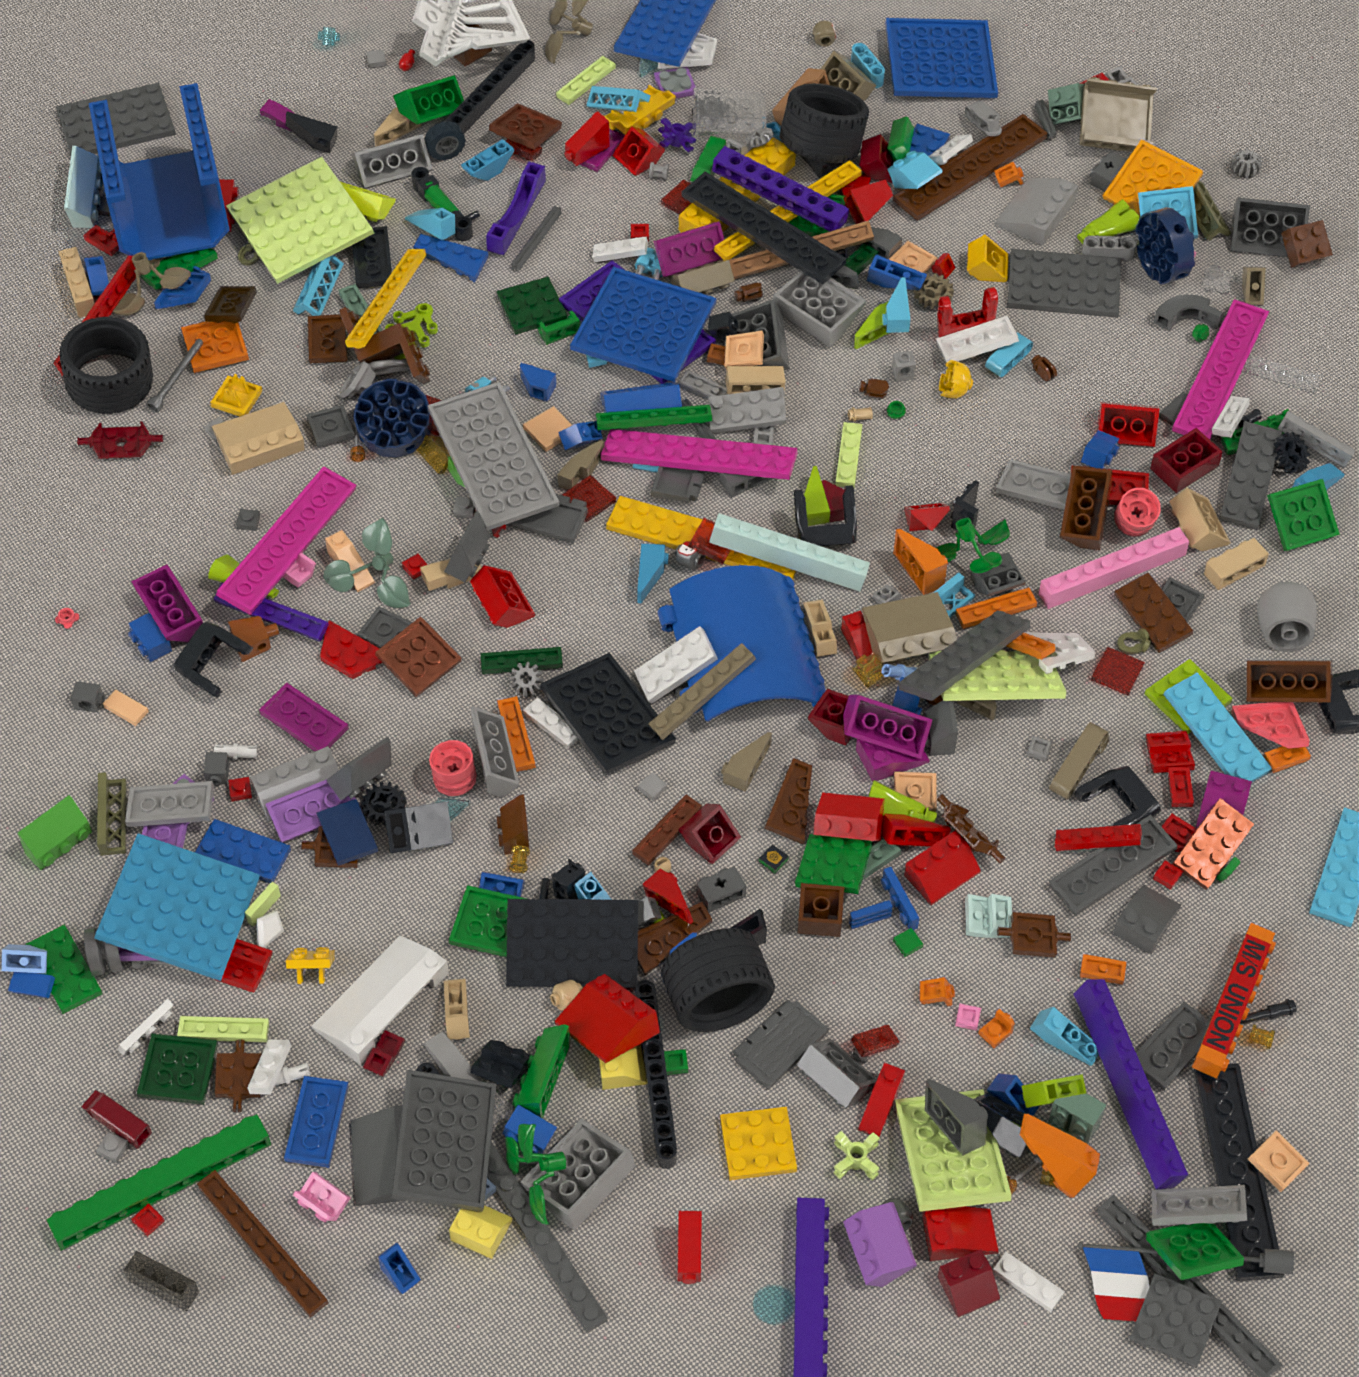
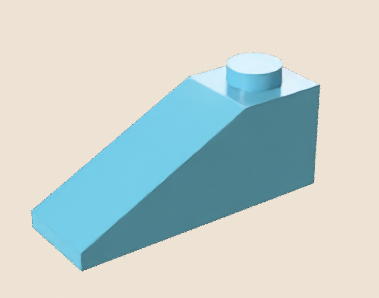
(897, 310)

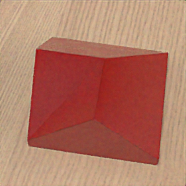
(925, 516)

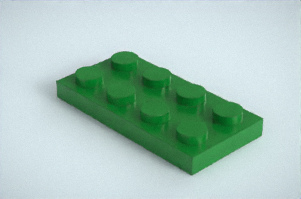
(73, 978)

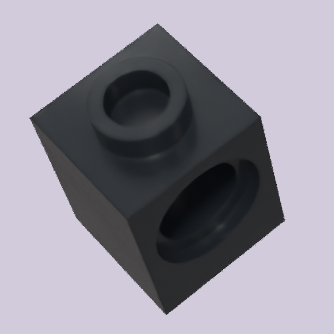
(722, 326)

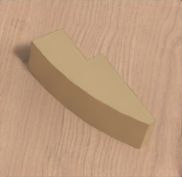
(436, 577)
(820, 628)

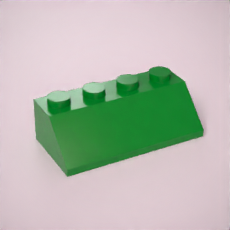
(429, 100)
(543, 1070)

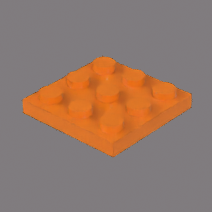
(221, 344)

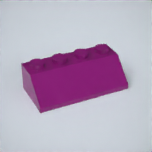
(168, 604)
(886, 725)

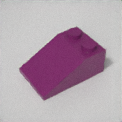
(883, 762)
(1228, 788)

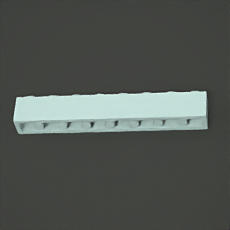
(789, 552)

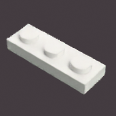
(951, 148)
(620, 249)
(1230, 416)
(550, 722)
(148, 1027)
(269, 1066)
(1028, 1282)

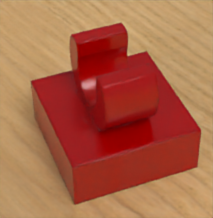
(943, 265)

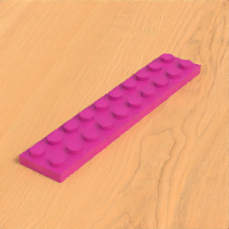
(1221, 368)
(699, 454)
(286, 540)

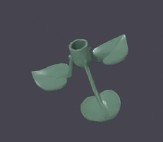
(378, 539)

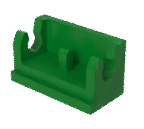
(560, 329)

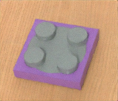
(676, 81)

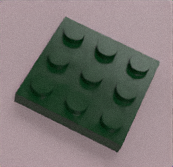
(531, 304)
(177, 1069)

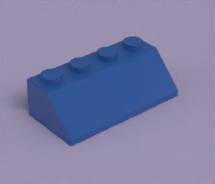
(642, 397)

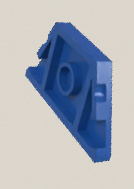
(186, 293)

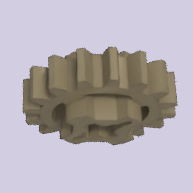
(933, 289)

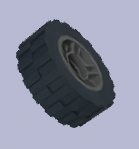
(444, 140)

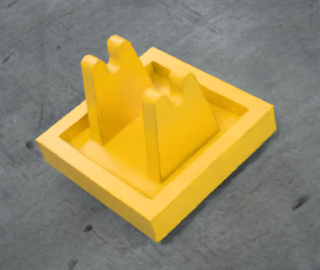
(236, 396)
(301, 958)

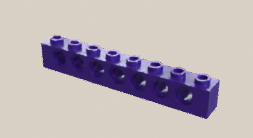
(780, 189)

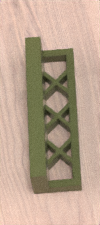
(1207, 213)
(104, 812)

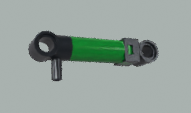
(430, 191)

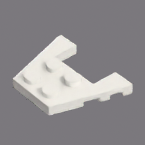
(699, 54)
(1068, 649)

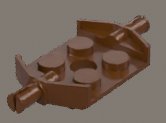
(955, 816)

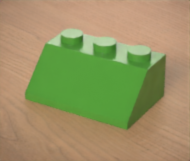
(54, 833)

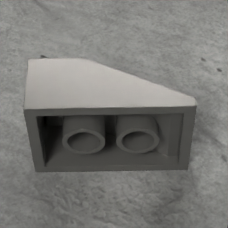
(1146, 919)
(956, 1116)

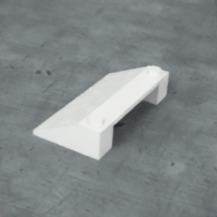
(380, 996)

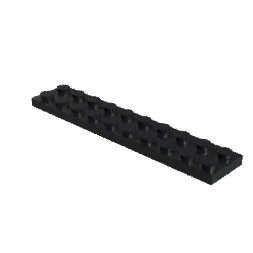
(764, 227)
(1231, 1144)

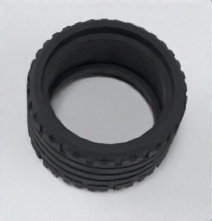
(824, 123)
(99, 338)
(717, 980)

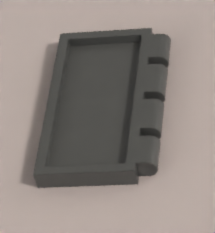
(677, 484)
(559, 522)
(781, 1044)

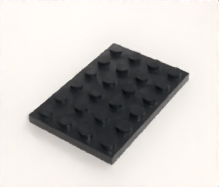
(606, 713)
(571, 941)

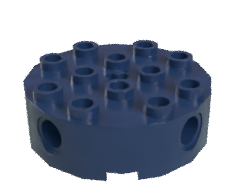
(1165, 245)
(392, 418)

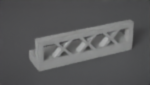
(1317, 439)

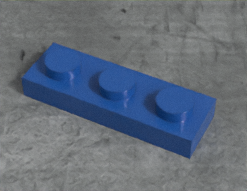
(899, 899)

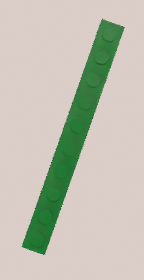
(158, 1182)

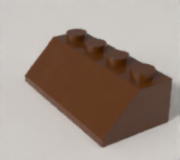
(1086, 507)
(1289, 680)

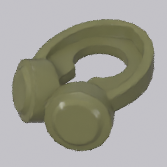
(246, 248)
(1141, 636)

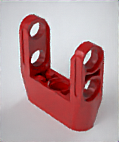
(951, 323)

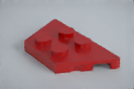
(347, 652)

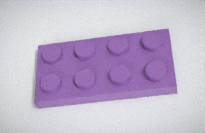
(296, 812)

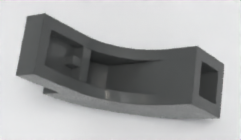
(1187, 307)

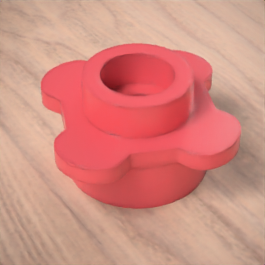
(66, 613)

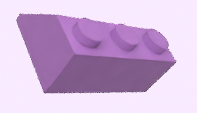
(879, 1244)

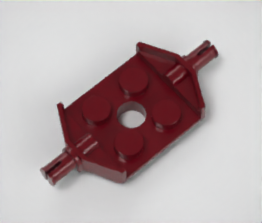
(105, 441)

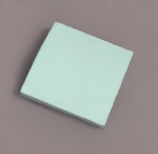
(986, 914)

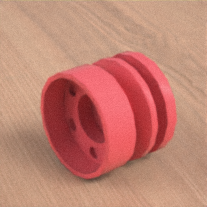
(1141, 502)
(453, 768)

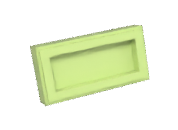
(262, 903)

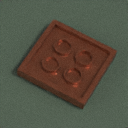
(525, 126)
(418, 656)

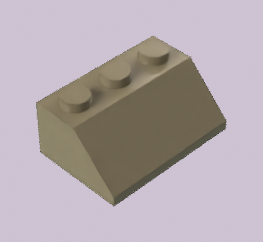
(846, 75)
(705, 277)

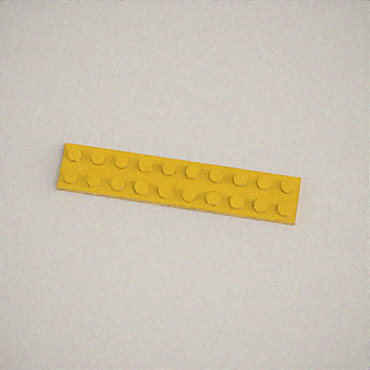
(670, 529)

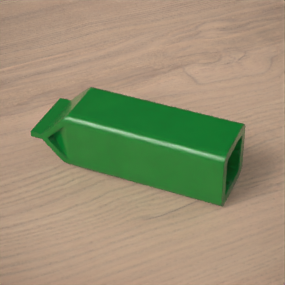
(900, 138)
(705, 161)

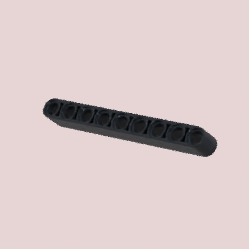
(493, 86)
(658, 1083)

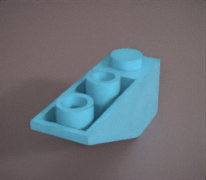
(434, 221)
(1064, 1035)

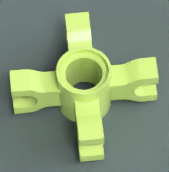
(850, 1162)

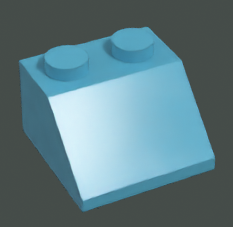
(913, 170)

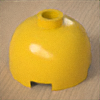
(956, 380)

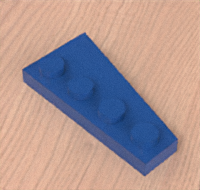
(461, 258)

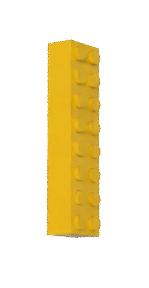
(772, 155)

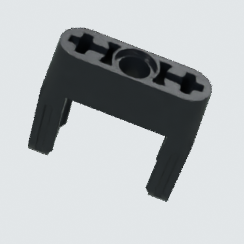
(827, 534)
(201, 649)
(1338, 711)
(1128, 788)

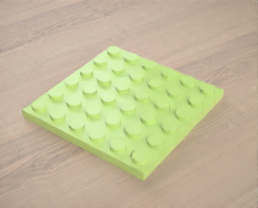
(299, 220)

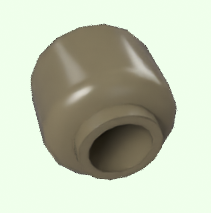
(824, 33)

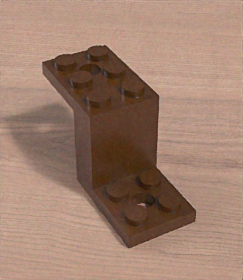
(388, 345)

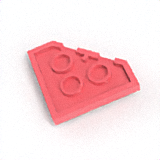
(1274, 722)

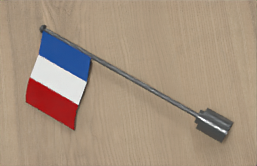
(1122, 1281)

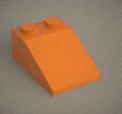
(920, 561)

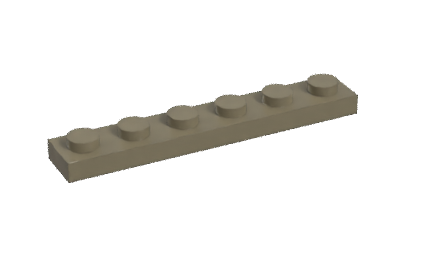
(702, 691)

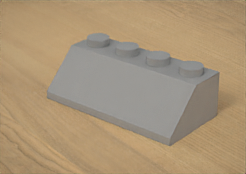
(391, 160)
(494, 752)
(293, 777)

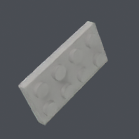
(747, 410)
(1034, 484)
(169, 804)
(1199, 1205)

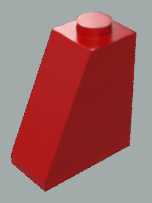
(588, 140)
(867, 200)
(689, 1246)

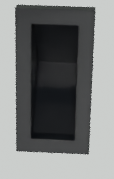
(754, 924)

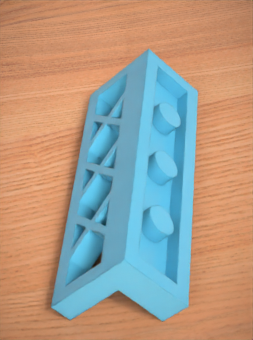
(616, 94)
(309, 291)
(949, 591)

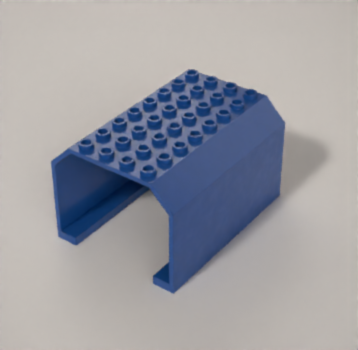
(164, 201)

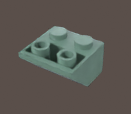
(1065, 103)
(1077, 1115)

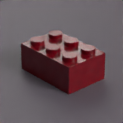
(1186, 460)

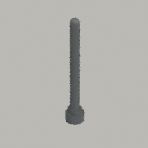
(156, 402)

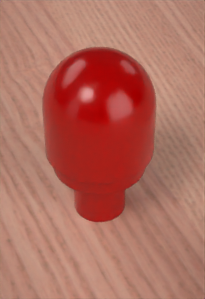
(407, 60)

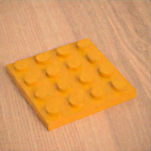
(1150, 170)

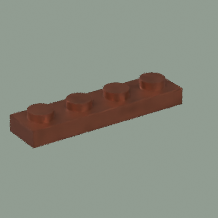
(666, 830)

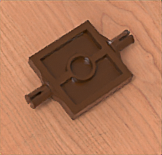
(323, 853)
(1033, 934)
(234, 1075)

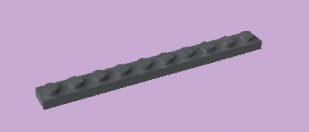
(544, 1244)
(1226, 1325)

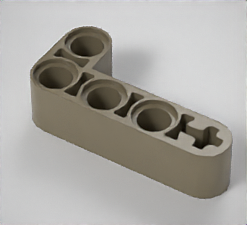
(1090, 743)

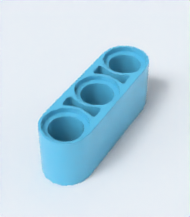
(868, 63)
(1008, 356)

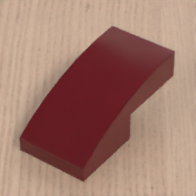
(384, 1054)

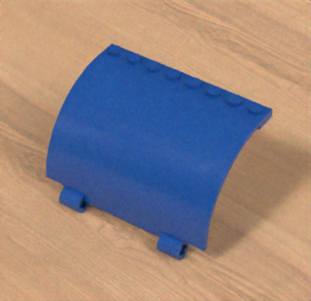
(764, 615)

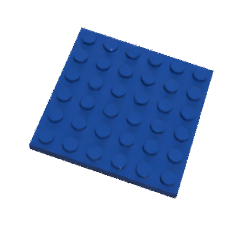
(941, 58)
(643, 324)

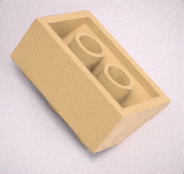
(1198, 521)

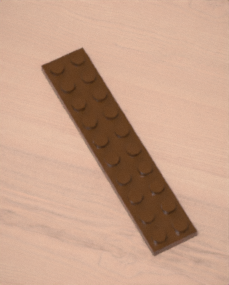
(971, 167)

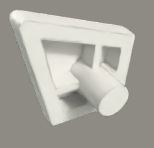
(268, 928)

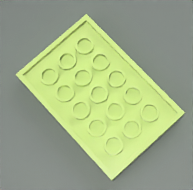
(1007, 677)
(939, 1170)

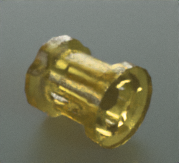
(519, 859)
(1261, 1036)

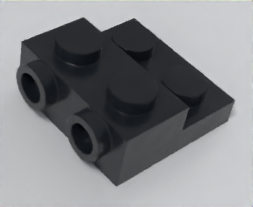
(501, 1063)

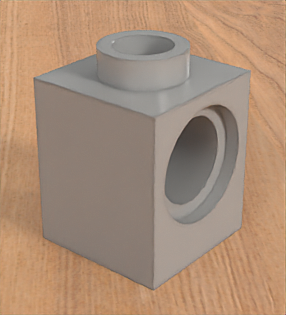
(903, 366)

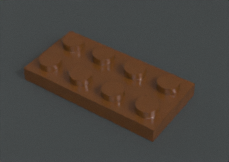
(1153, 612)

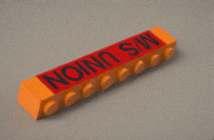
(1233, 1001)

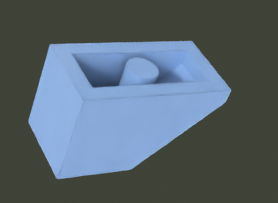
(24, 959)

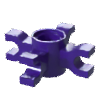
(676, 135)

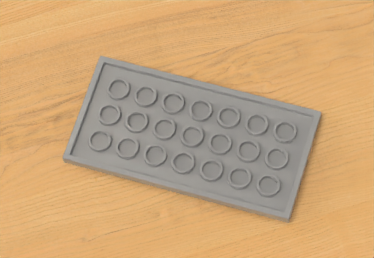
(493, 456)

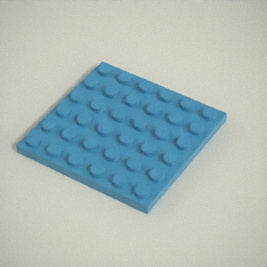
(178, 907)

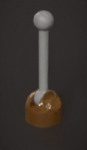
(357, 449)
(1013, 1181)

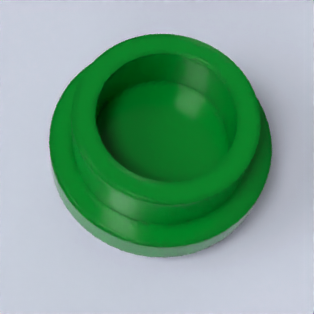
(1200, 332)
(896, 409)

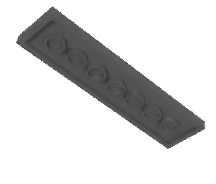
(964, 655)

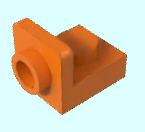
(1009, 174)
(936, 991)
(997, 1029)

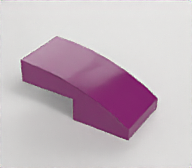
(275, 112)

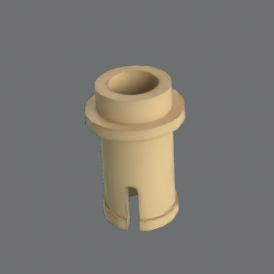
(860, 414)

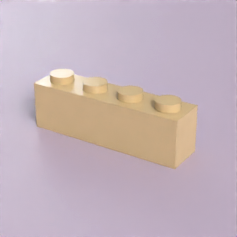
(77, 281)

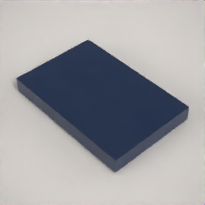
(347, 832)

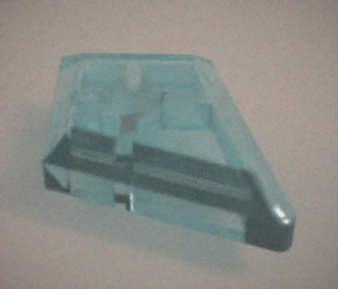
(647, 66)
(455, 806)

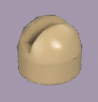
(664, 862)

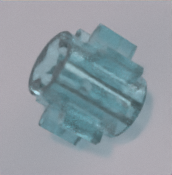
(328, 36)

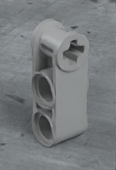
(984, 118)

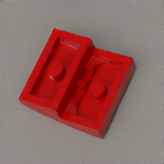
(1169, 750)
(246, 965)

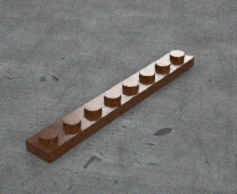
(262, 1244)

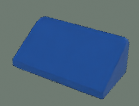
(502, 884)

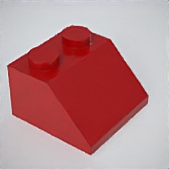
(638, 151)

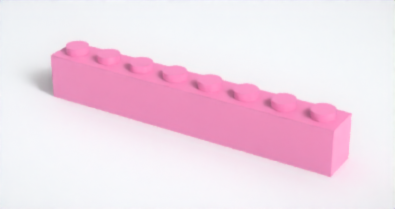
(1113, 568)

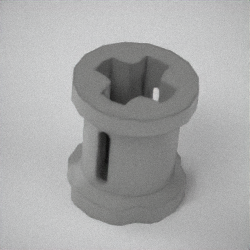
(658, 170)

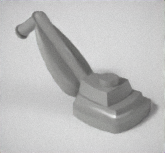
(364, 374)

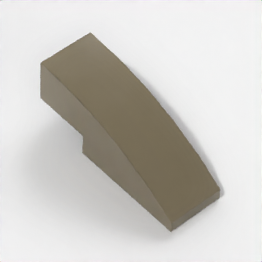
(580, 465)

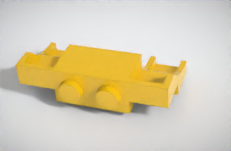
(646, 111)

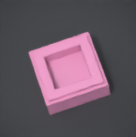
(968, 1017)

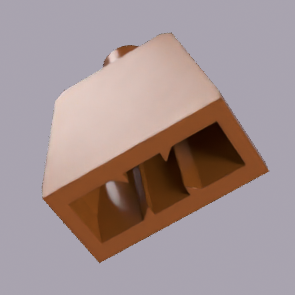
(253, 633)

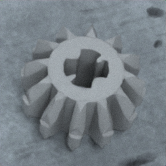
(1246, 163)
(519, 683)

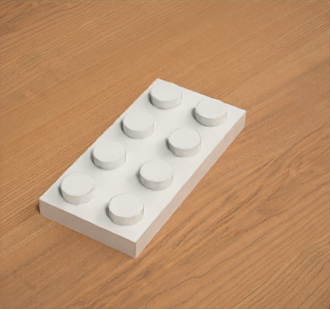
(977, 339)
(675, 665)

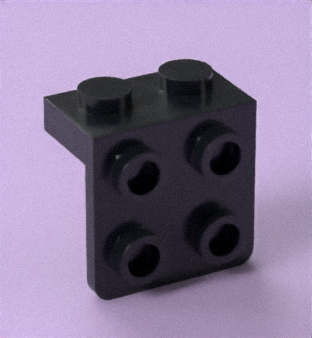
(965, 504)

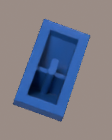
(398, 1268)

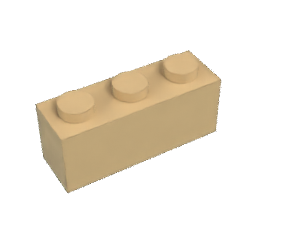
(753, 378)
(1236, 563)

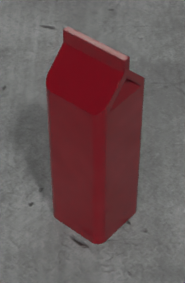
(117, 1118)

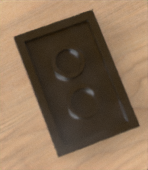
(230, 304)

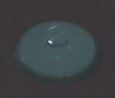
(773, 1304)

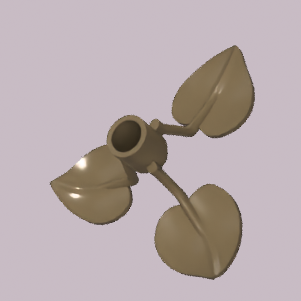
(580, 25)
(171, 279)

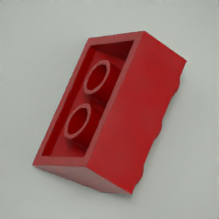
(1129, 422)
(501, 596)
(849, 816)
(942, 868)

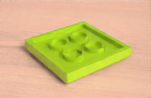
(1182, 672)

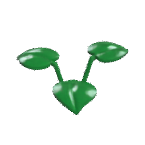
(967, 532)
(547, 1162)

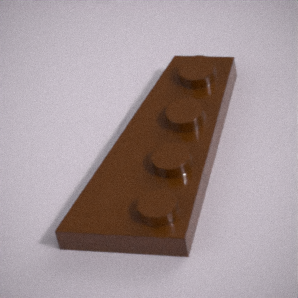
(790, 808)
(661, 937)

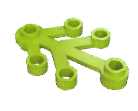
(421, 313)

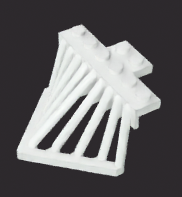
(449, 36)

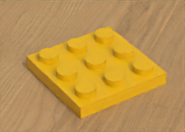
(758, 1143)

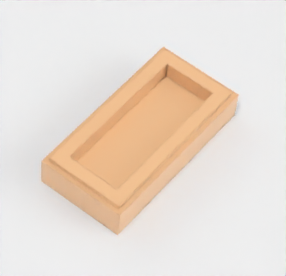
(125, 707)

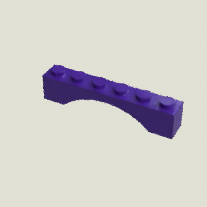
(505, 229)

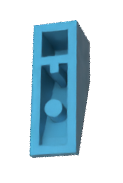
(1328, 472)
(651, 568)

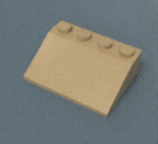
(259, 438)

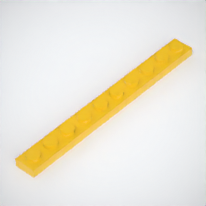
(825, 186)
(385, 298)

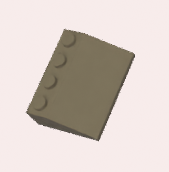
(908, 628)

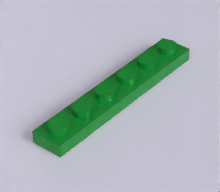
(653, 417)

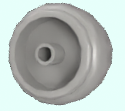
(1287, 616)

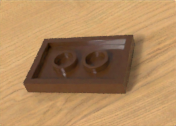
(326, 339)

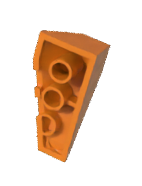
(1064, 1156)

